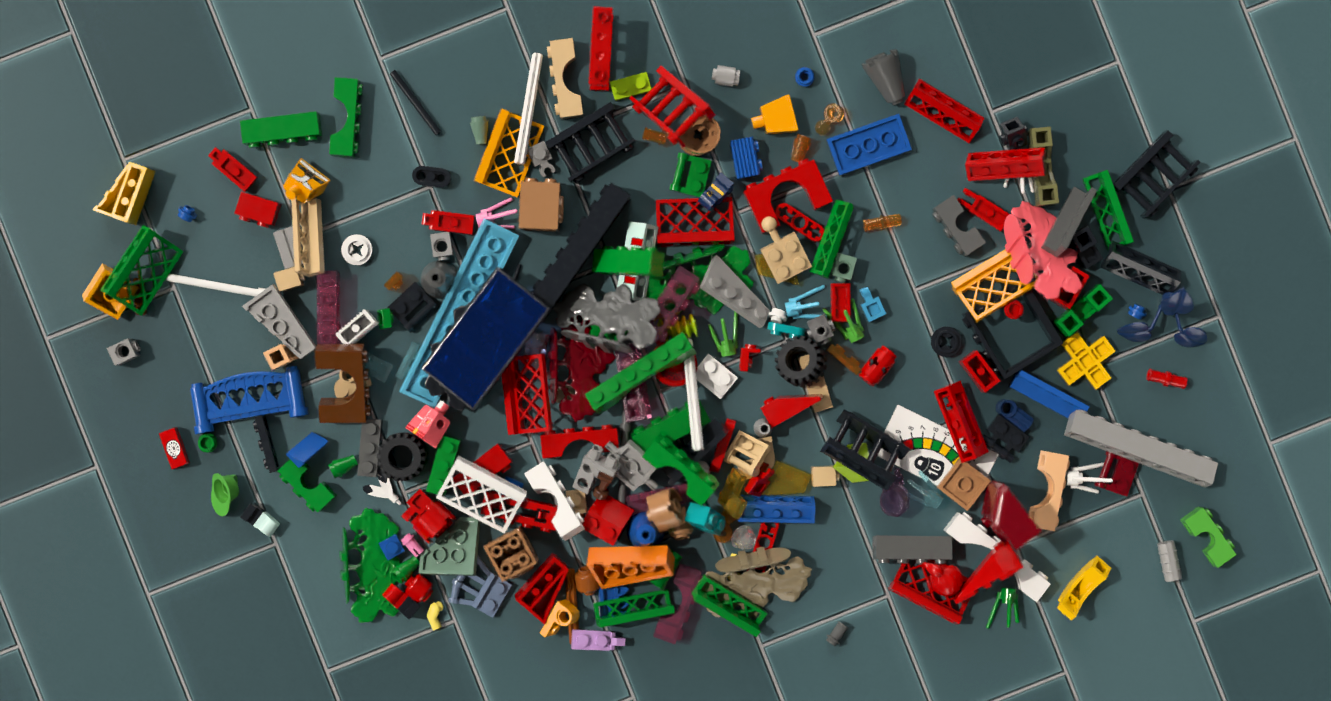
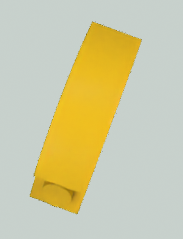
(1081, 586)

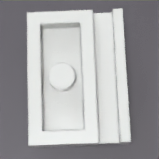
(715, 376)

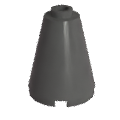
(886, 75)
(446, 274)

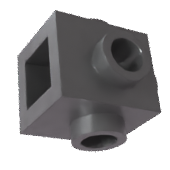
(820, 321)

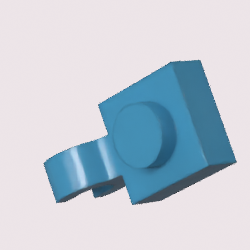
(872, 306)

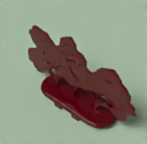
(582, 366)

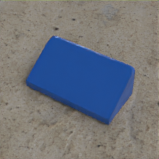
(306, 449)

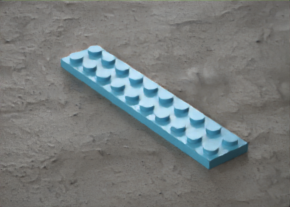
(488, 250)

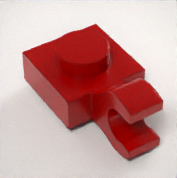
(759, 483)
(417, 504)

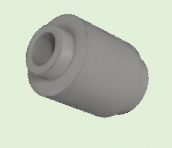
(726, 75)

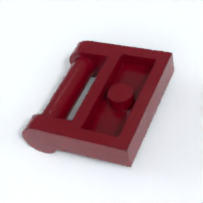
(1122, 475)

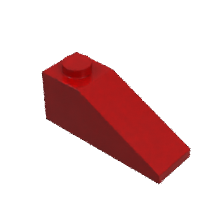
(784, 407)

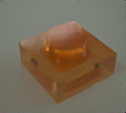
(394, 282)

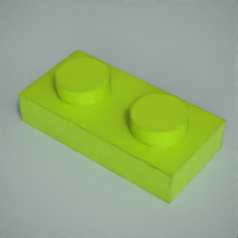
(630, 86)

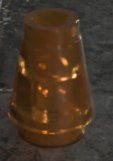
(800, 147)

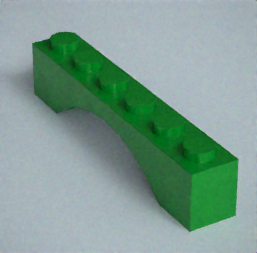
(664, 357)

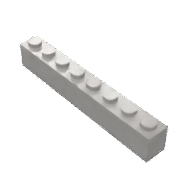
(1140, 448)

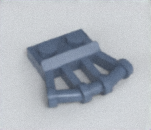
(489, 596)

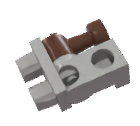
(597, 466)

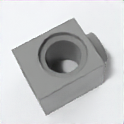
(442, 237)
(116, 351)

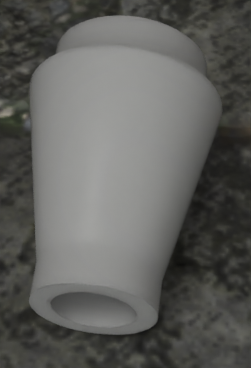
(757, 428)

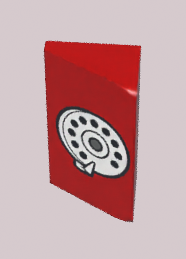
(174, 448)

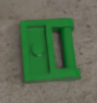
(697, 175)

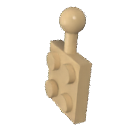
(785, 254)

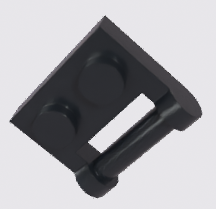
(408, 302)

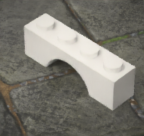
(566, 520)

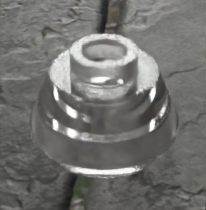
(743, 538)

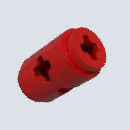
(882, 359)

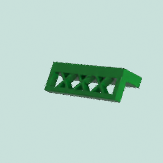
(1114, 206)
(831, 238)
(725, 611)
(638, 614)

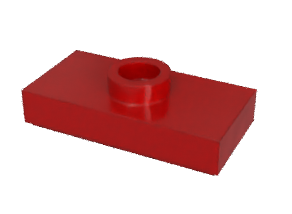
(840, 301)

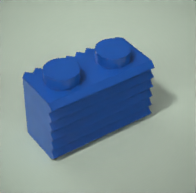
(745, 158)

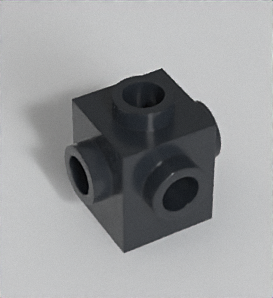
(1013, 134)

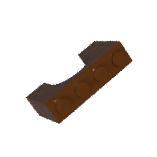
(352, 360)

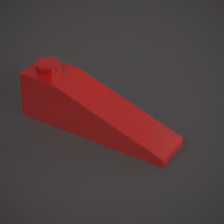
(999, 563)

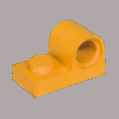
(558, 618)

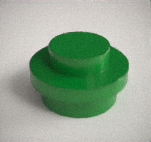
(207, 442)

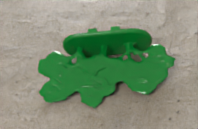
(735, 259)
(374, 567)

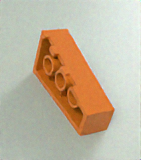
(629, 564)

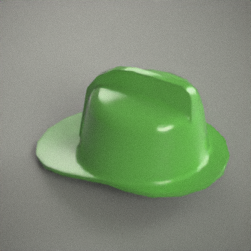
(223, 491)

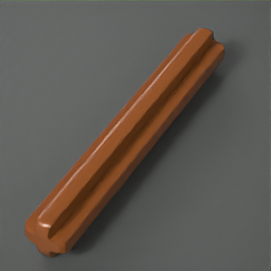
(571, 596)

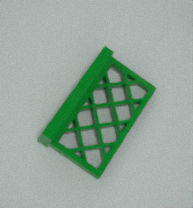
(131, 259)

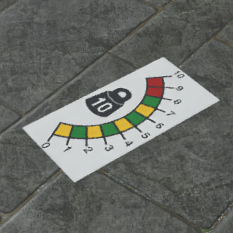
(929, 446)

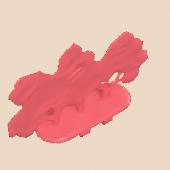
(1055, 269)

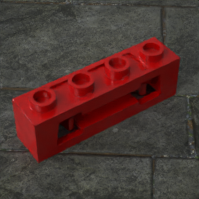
(961, 421)
(527, 520)

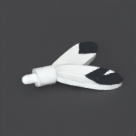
(384, 491)

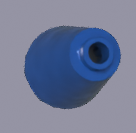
(639, 524)

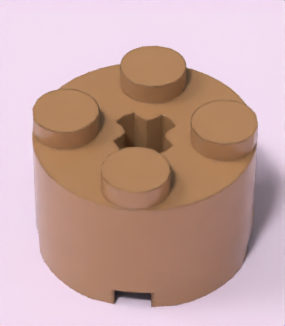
(666, 509)

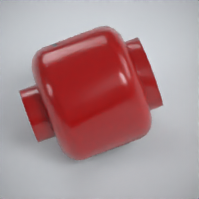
(418, 588)

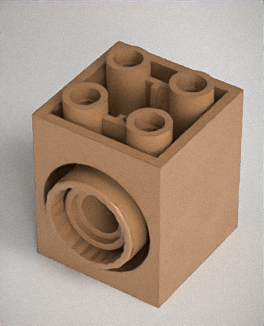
(540, 205)
(512, 554)

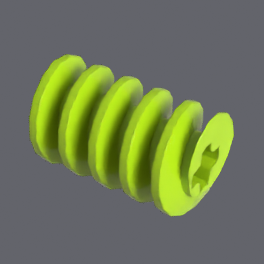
(684, 325)

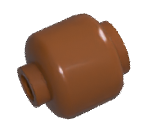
(585, 581)

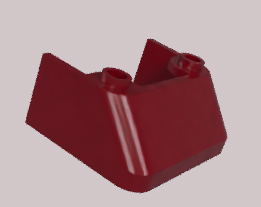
(1007, 516)

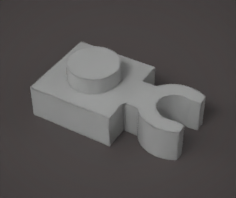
(540, 155)

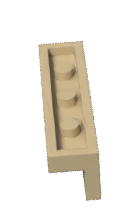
(311, 237)

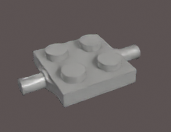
(634, 468)

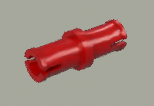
(1166, 378)

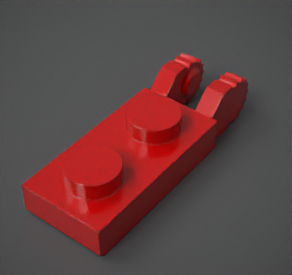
(984, 210)

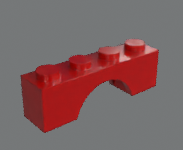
(555, 443)

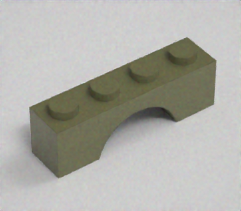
(1044, 186)

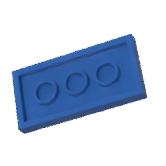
(868, 144)

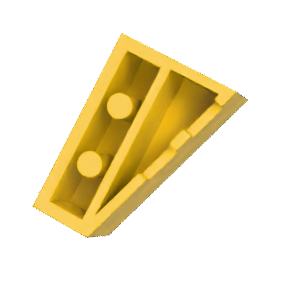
(128, 194)

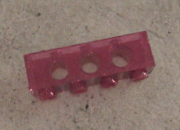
(681, 278)
(328, 307)
(636, 401)

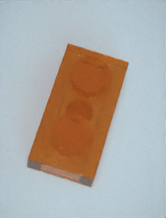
(838, 352)

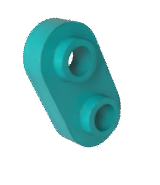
(777, 329)

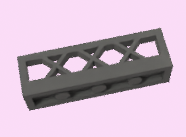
(1067, 221)

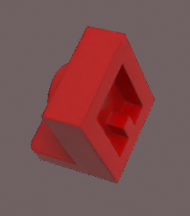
(746, 360)

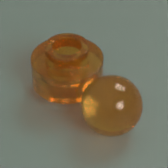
(823, 126)
(728, 519)

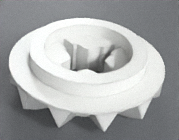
(347, 249)

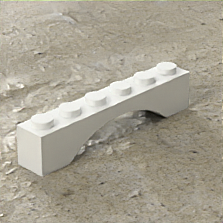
(964, 531)

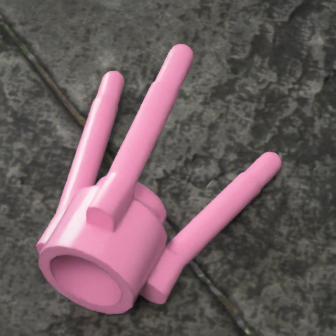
(485, 214)

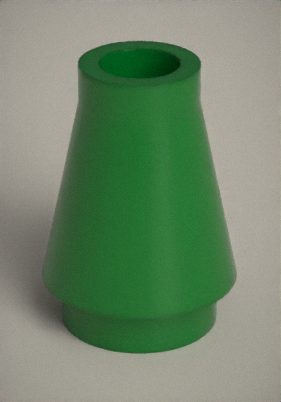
(342, 466)
(404, 570)

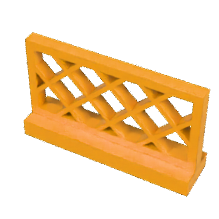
(492, 148)
(982, 273)

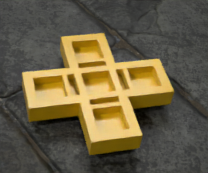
(1086, 360)

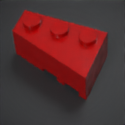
(542, 587)

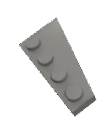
(732, 292)
(277, 316)

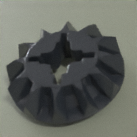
(955, 341)

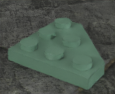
(453, 551)

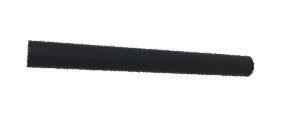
(415, 102)

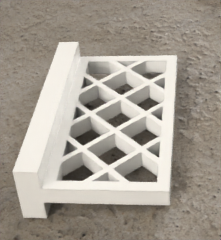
(485, 478)

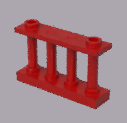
(601, 48)
(677, 89)

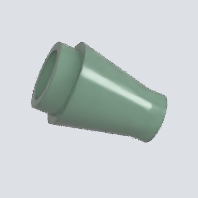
(479, 128)

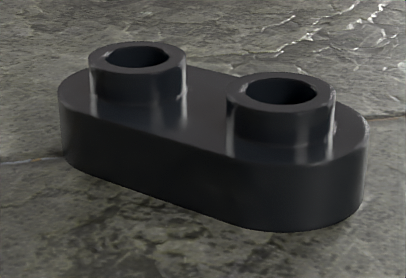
(432, 175)

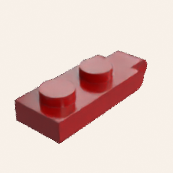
(232, 169)
(449, 222)

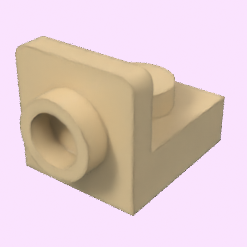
(579, 500)

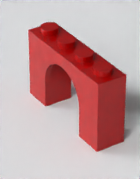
(805, 175)

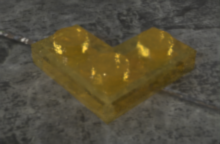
(730, 495)

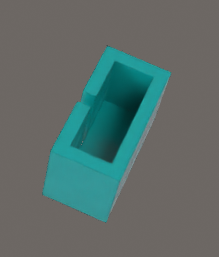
(705, 519)

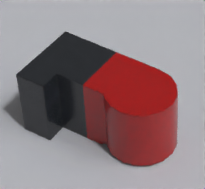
(401, 601)

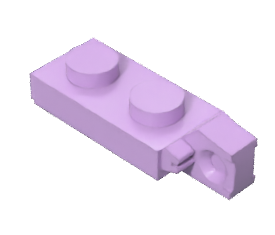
(595, 640)

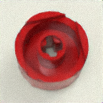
(433, 521)

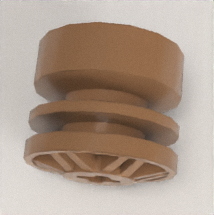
(710, 136)

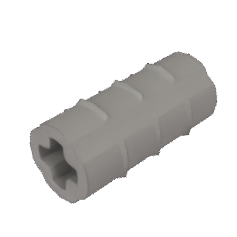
(1169, 560)

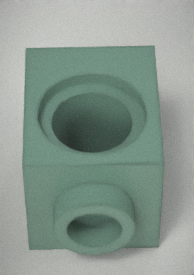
(849, 261)

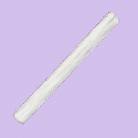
(528, 108)
(693, 403)

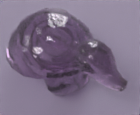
(897, 498)

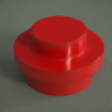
(1013, 309)

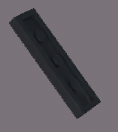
(1144, 265)
(711, 434)

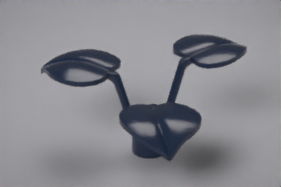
(1171, 304)

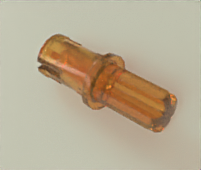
(882, 222)

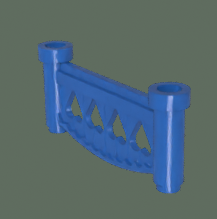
(208, 413)

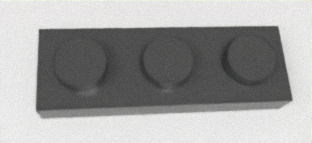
(369, 446)

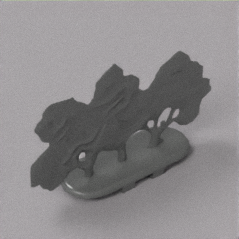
(611, 315)

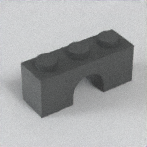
(964, 241)

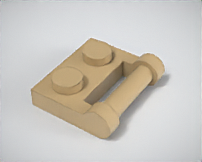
(749, 447)

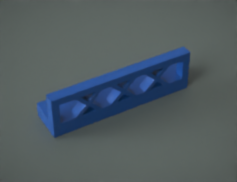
(1046, 394)
(779, 509)

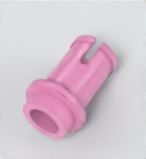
(413, 546)

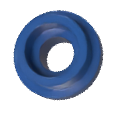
(808, 72)
(187, 213)
(1137, 311)

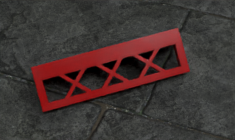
(947, 108)
(1005, 164)

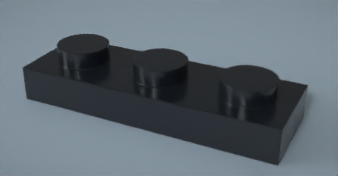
(266, 443)

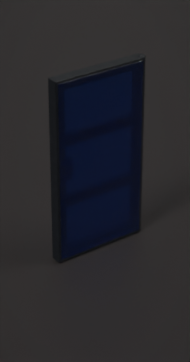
(485, 338)

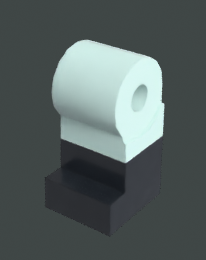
(260, 519)

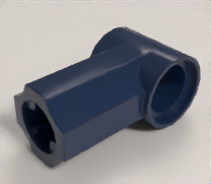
(1014, 415)

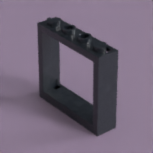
(1040, 316)

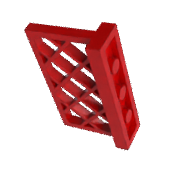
(693, 238)
(514, 395)
(922, 599)

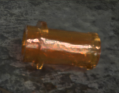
(655, 136)

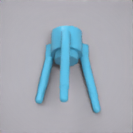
(793, 307)

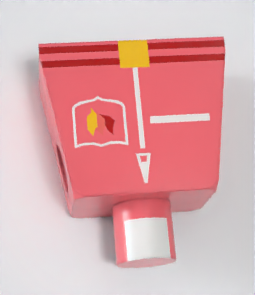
(430, 424)

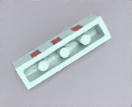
(641, 236)

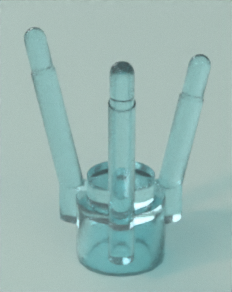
(931, 497)

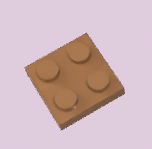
(963, 484)

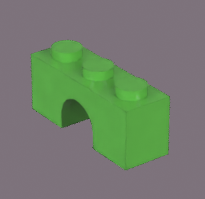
(1219, 549)

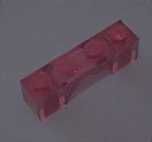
(670, 626)

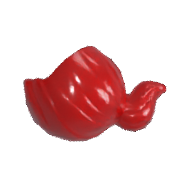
(944, 578)

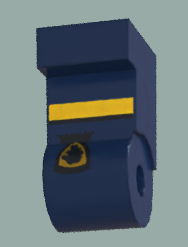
(716, 192)

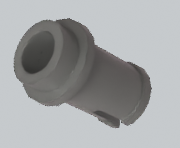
(837, 634)

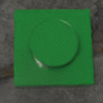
(385, 318)

